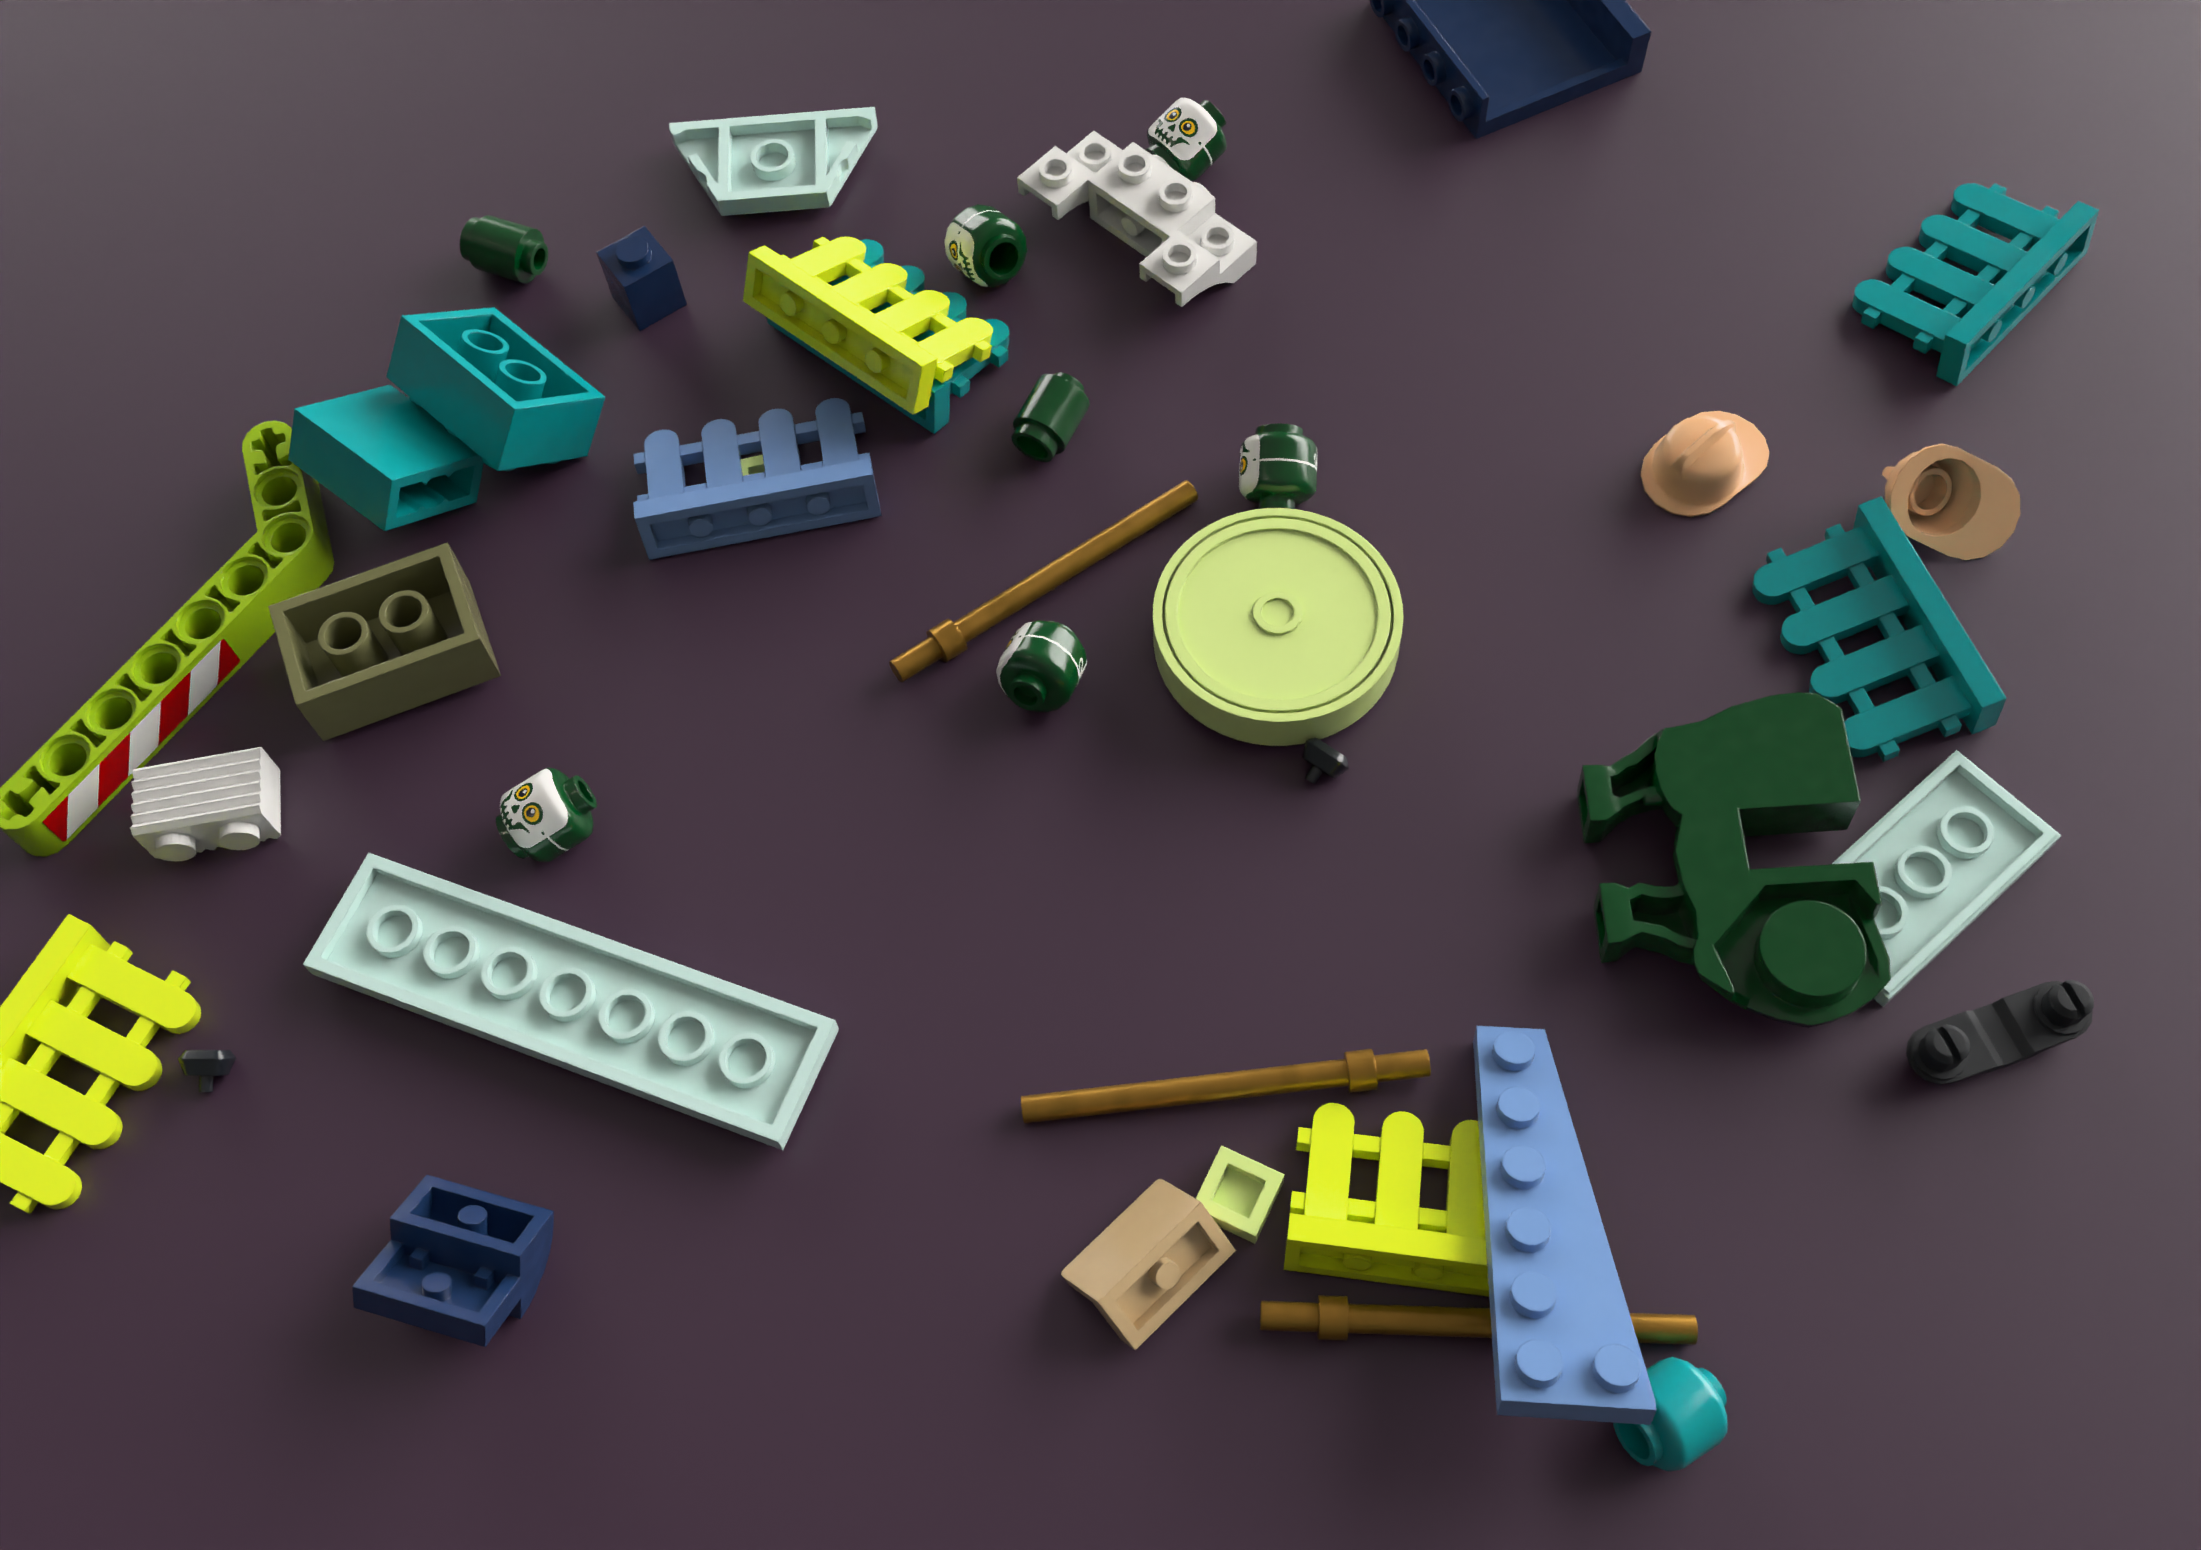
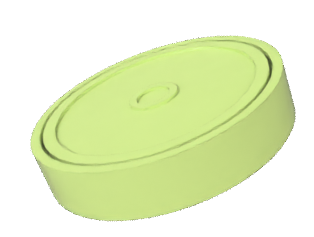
(1277, 626)

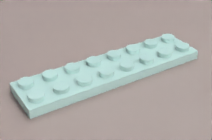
(575, 999)

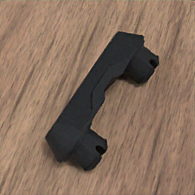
(2001, 1032)

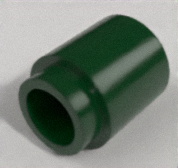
(504, 248)
(1049, 416)

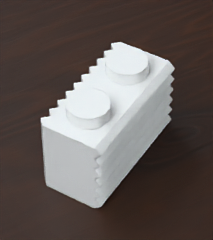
(206, 804)

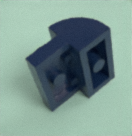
(458, 1261)

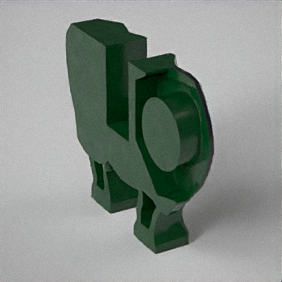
(1767, 939)

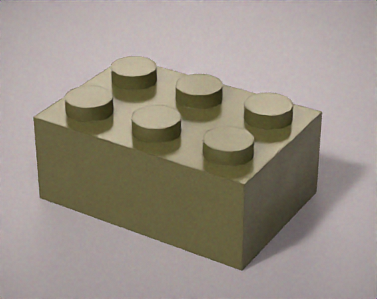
(383, 642)

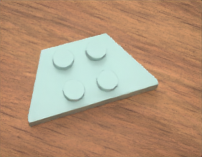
(775, 159)

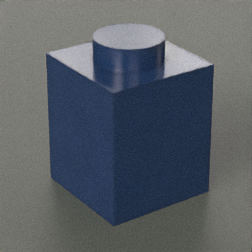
(642, 278)

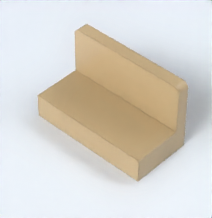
(1149, 1261)

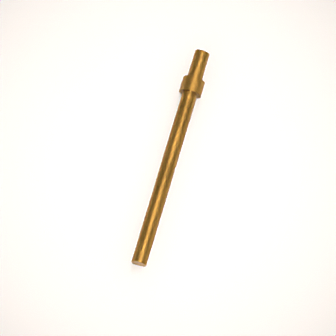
(950, 638)
(1358, 1071)
(1336, 1318)

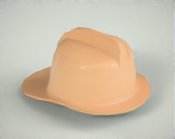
(1703, 463)
(1952, 501)

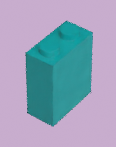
(384, 457)

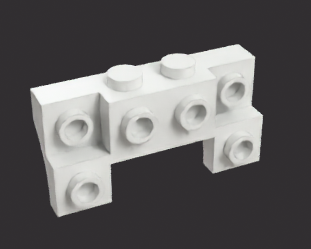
(1146, 208)

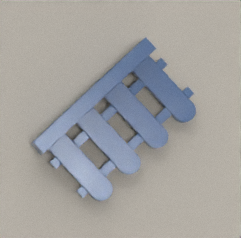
(756, 505)

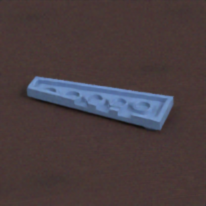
(1553, 1285)

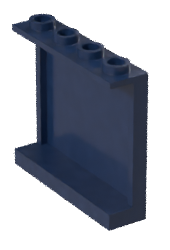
(1516, 56)

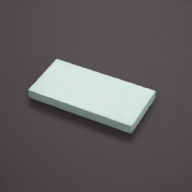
(1945, 861)

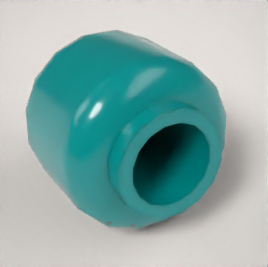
(1686, 1421)

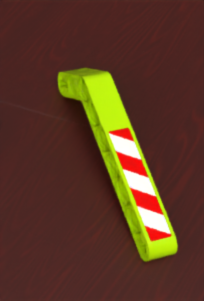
(182, 661)

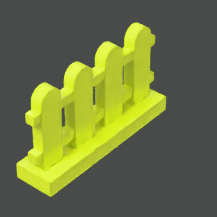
(844, 329)
(48, 1019)
(1392, 1236)

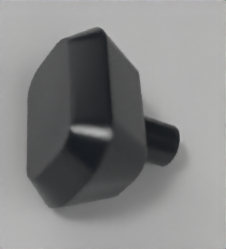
(1324, 760)
(206, 1065)

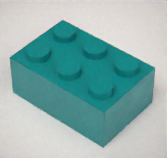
(494, 387)

